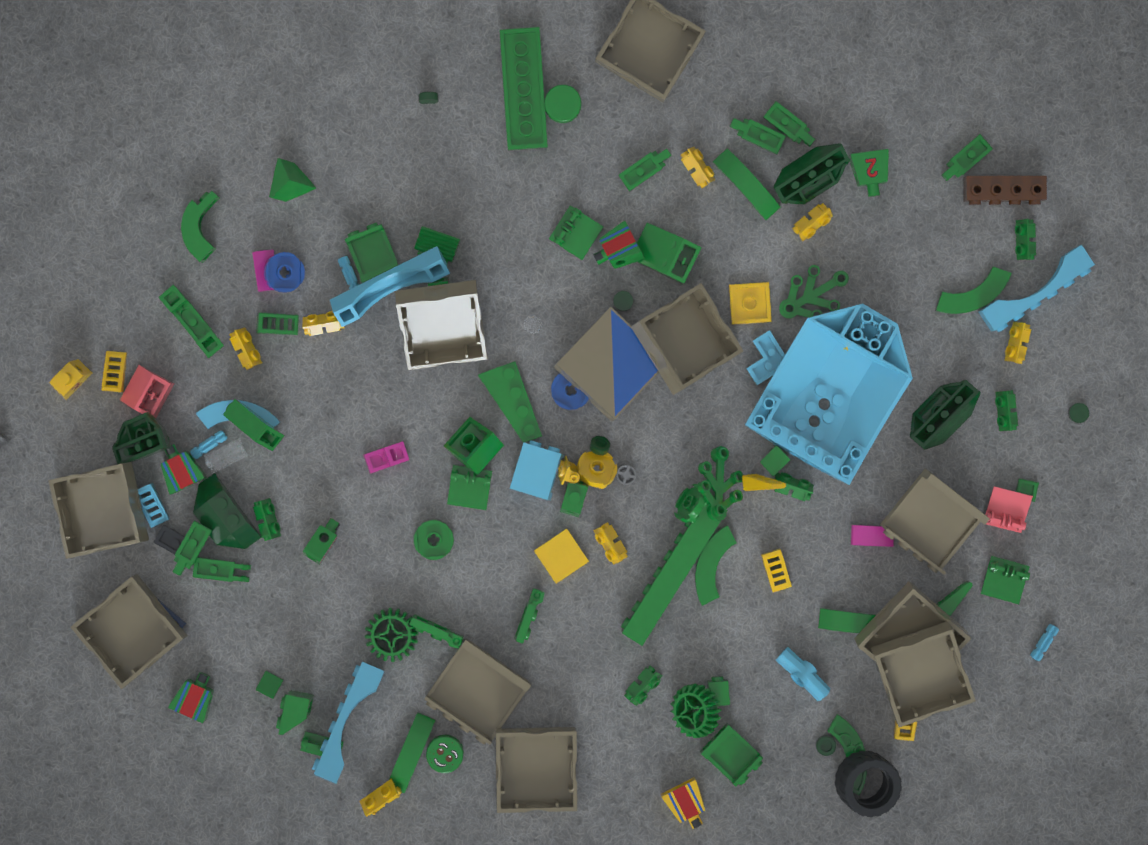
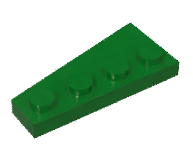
(510, 394)

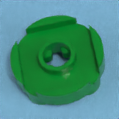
(690, 505)
(426, 548)

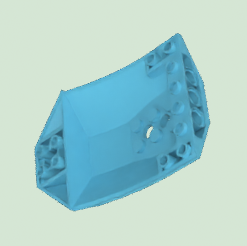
(858, 384)

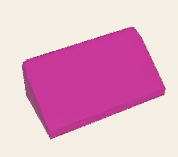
(260, 259)

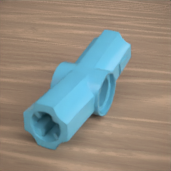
(803, 674)

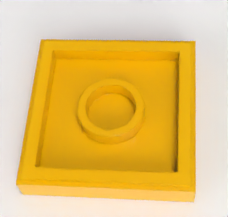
(750, 303)
(561, 556)

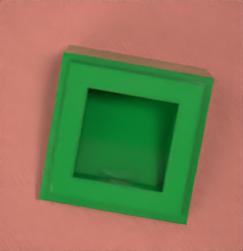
(269, 684)

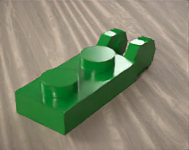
(219, 570)

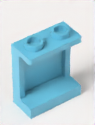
(536, 470)

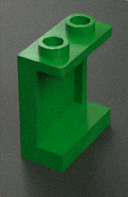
(371, 251)
(732, 755)

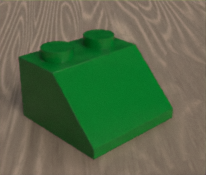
(474, 445)

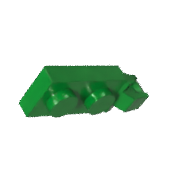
(788, 124)
(758, 134)
(967, 157)
(644, 169)
(191, 547)
(529, 614)
(437, 631)

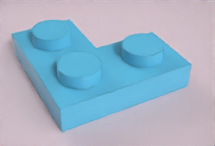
(772, 357)

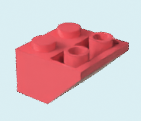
(146, 391)

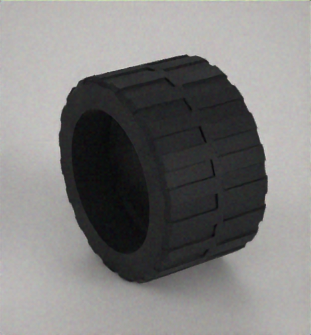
(886, 795)

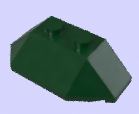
(811, 174)
(943, 413)
(140, 439)
(221, 513)

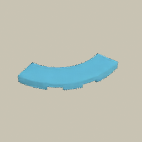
(213, 413)

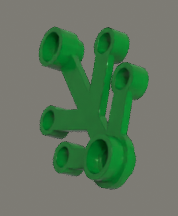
(811, 296)
(717, 508)

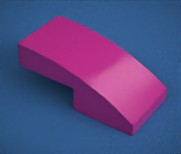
(386, 457)
(870, 536)

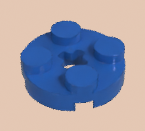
(275, 279)
(560, 395)

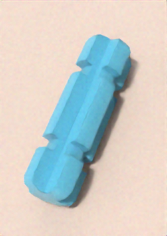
(348, 272)
(208, 444)
(1044, 642)

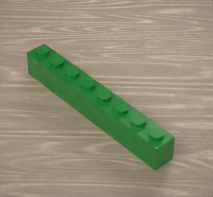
(669, 577)

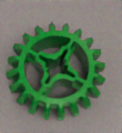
(393, 652)
(702, 721)

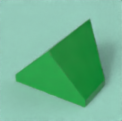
(289, 181)

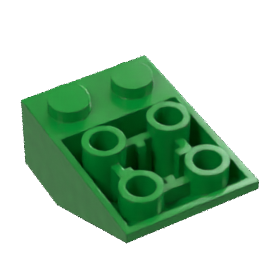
(667, 253)

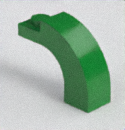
(191, 226)

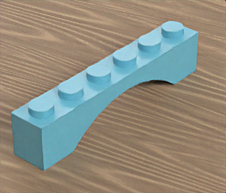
(1070, 266)
(420, 269)
(365, 683)

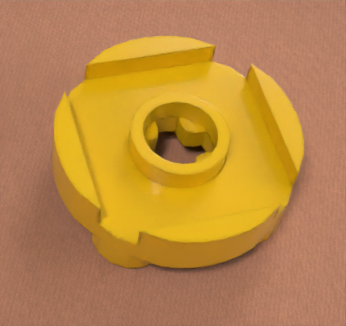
(594, 478)

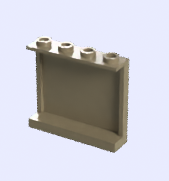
(932, 521)
(477, 691)

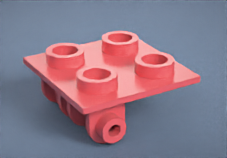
(1008, 509)

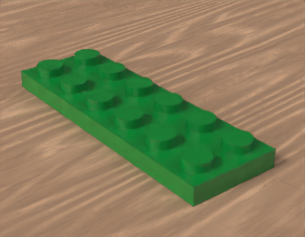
(523, 88)

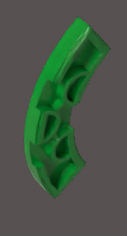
(976, 298)
(708, 563)
(851, 743)

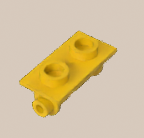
(694, 159)
(820, 217)
(313, 323)
(1018, 333)
(242, 340)
(567, 471)
(614, 551)
(378, 798)

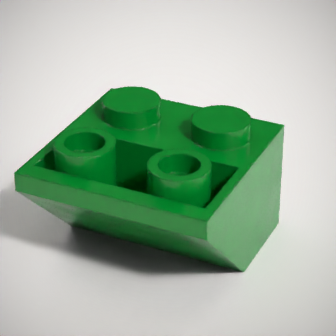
(295, 708)

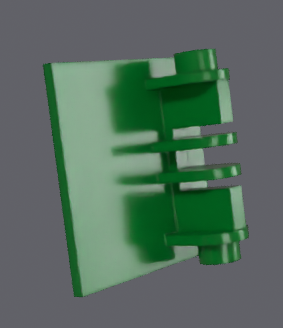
(576, 232)
(468, 488)
(1005, 580)

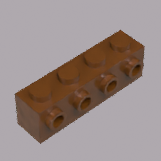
(1004, 189)

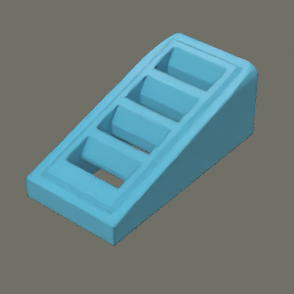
(150, 487)

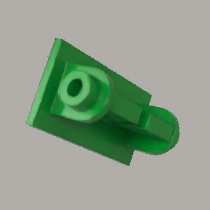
(1024, 248)
(1006, 419)
(801, 488)
(265, 510)
(639, 692)
(312, 743)

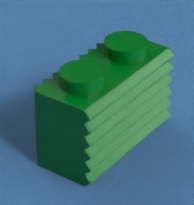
(430, 238)

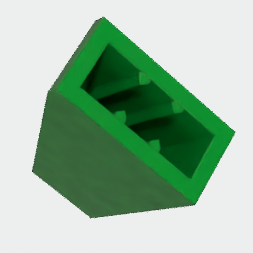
(253, 425)

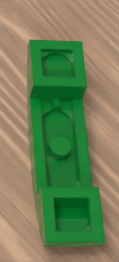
(747, 183)
(191, 321)
(843, 620)
(411, 751)

